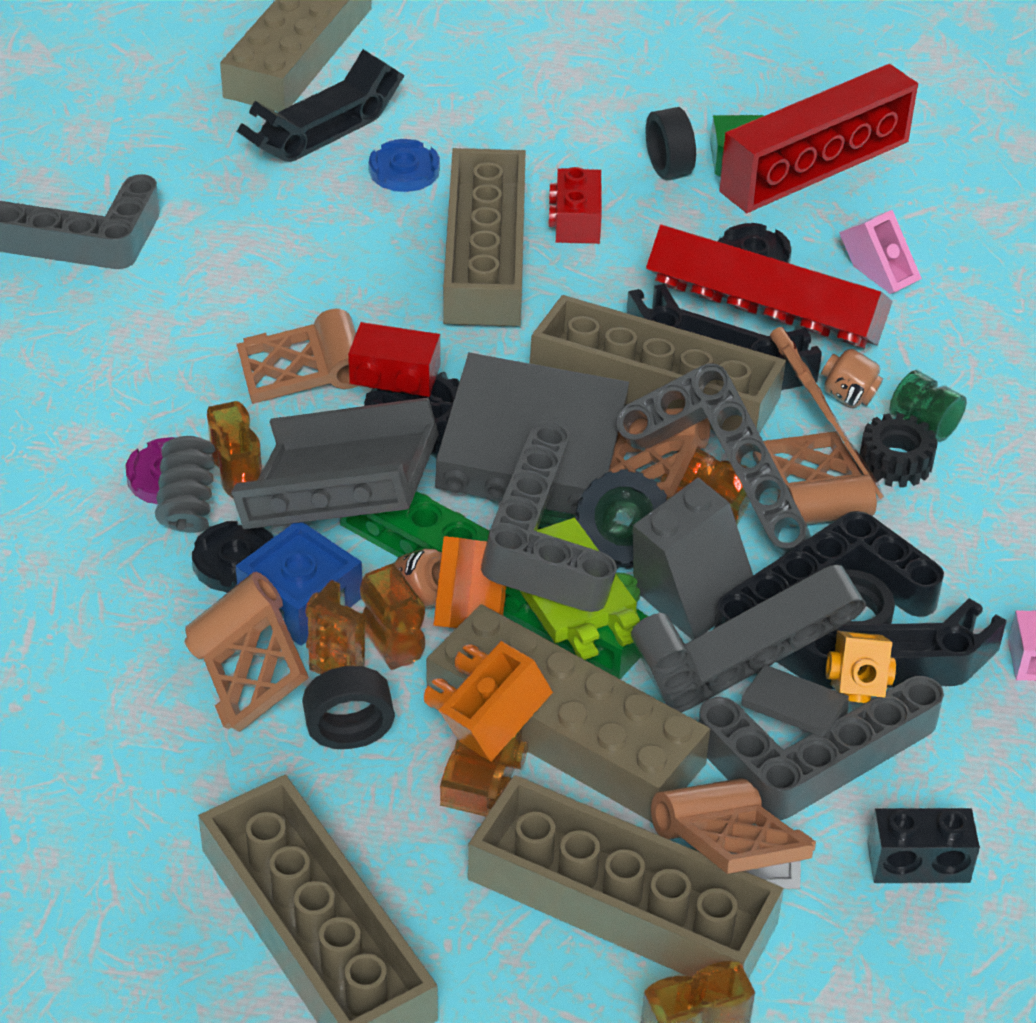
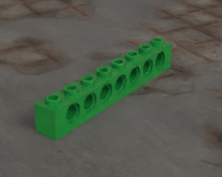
(425, 527)

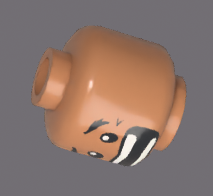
(852, 378)
(422, 572)

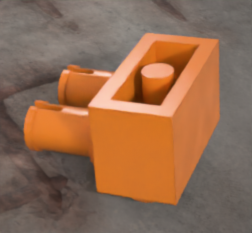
(493, 700)

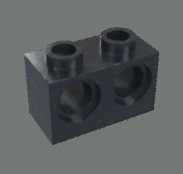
(923, 845)

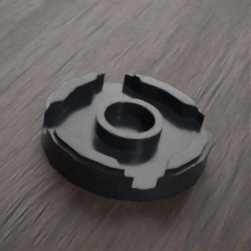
(757, 239)
(221, 549)

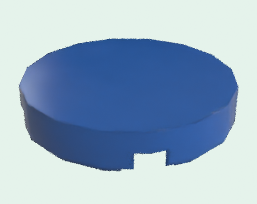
(404, 165)

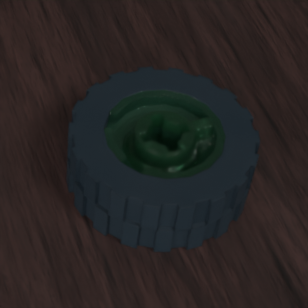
(611, 495)

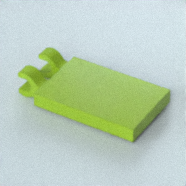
(578, 625)

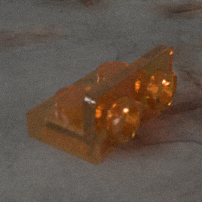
(334, 631)

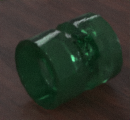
(938, 407)

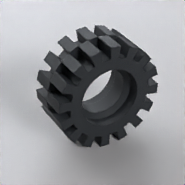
(899, 434)

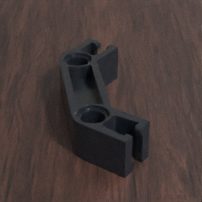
(328, 113)
(667, 312)
(939, 651)

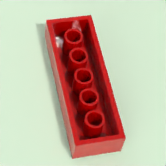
(817, 137)
(769, 284)

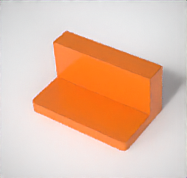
(462, 583)

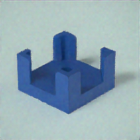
(298, 566)

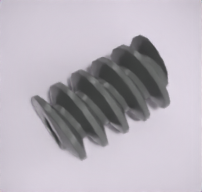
(185, 484)

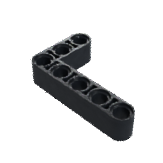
(855, 543)

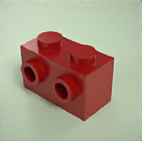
(576, 205)
(394, 359)

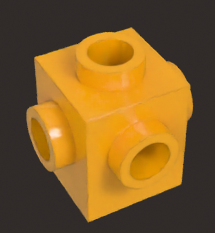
(859, 650)

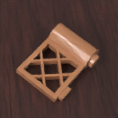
(328, 343)
(674, 466)
(822, 496)
(235, 627)
(721, 820)

